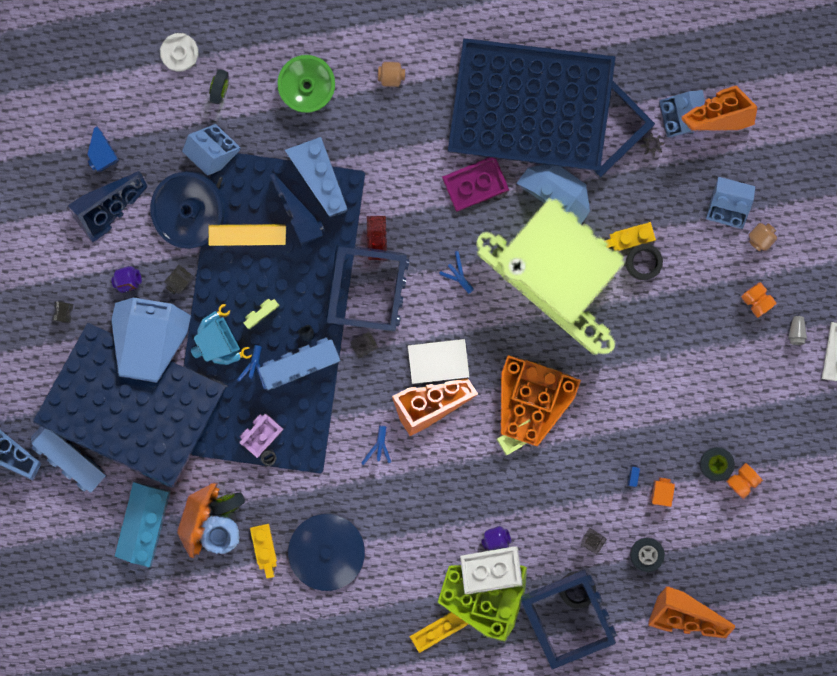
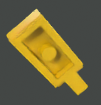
(631, 237)
(264, 548)

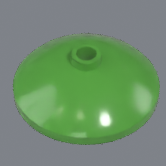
(302, 70)

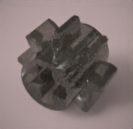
(657, 145)

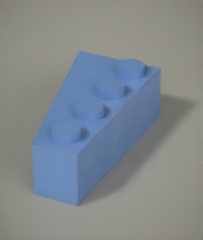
(318, 173)
(299, 364)
(16, 458)
(68, 458)

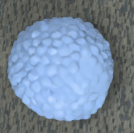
(220, 534)

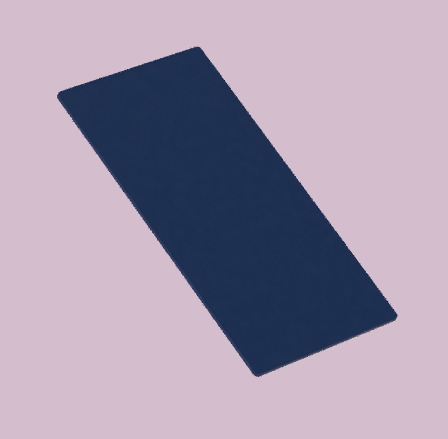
(300, 284)

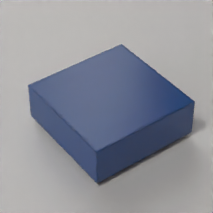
(633, 477)

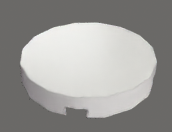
(179, 58)

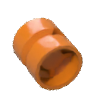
(758, 299)
(744, 481)

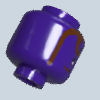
(126, 279)

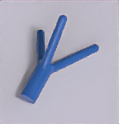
(459, 276)
(254, 363)
(380, 444)

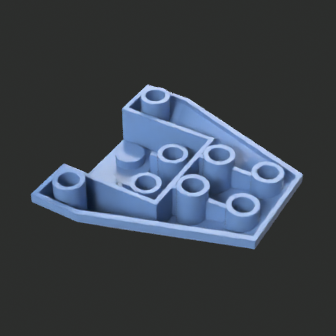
(147, 336)

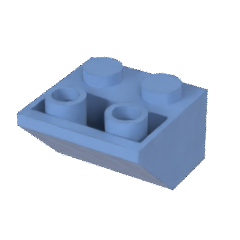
(677, 106)
(210, 149)
(730, 202)

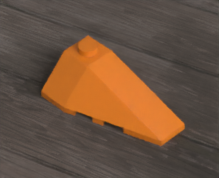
(426, 405)

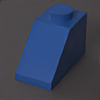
(100, 152)

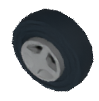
(652, 558)

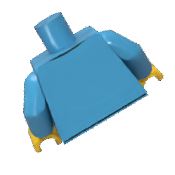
(216, 340)

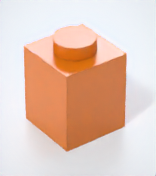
(663, 492)

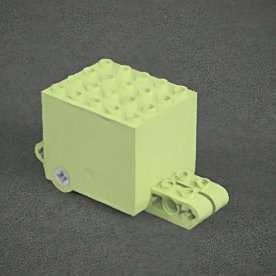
(557, 270)

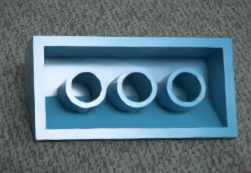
(142, 524)

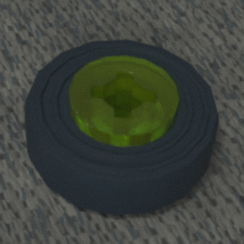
(219, 86)
(710, 462)
(227, 503)

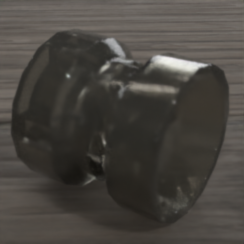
(62, 312)

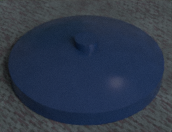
(185, 207)
(326, 552)

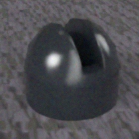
(306, 333)
(270, 460)

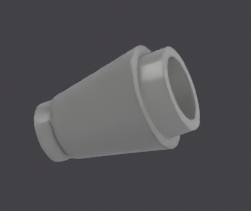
(797, 331)

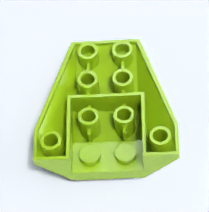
(488, 611)

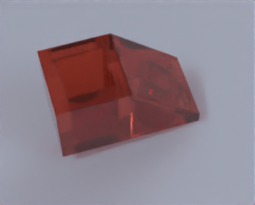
(376, 234)

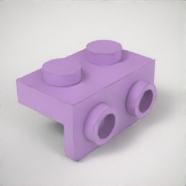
(260, 435)

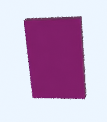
(475, 183)

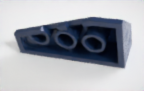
(100, 207)
(302, 220)

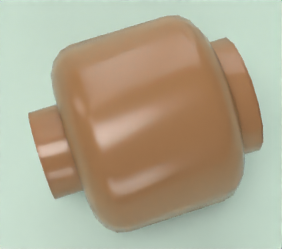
(391, 74)
(762, 236)

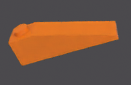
(726, 111)
(682, 611)

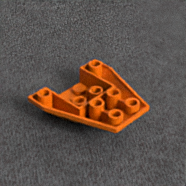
(533, 394)
(195, 512)

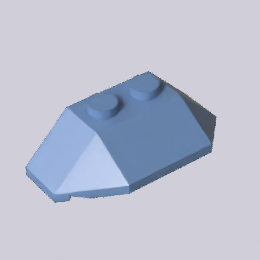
(556, 183)

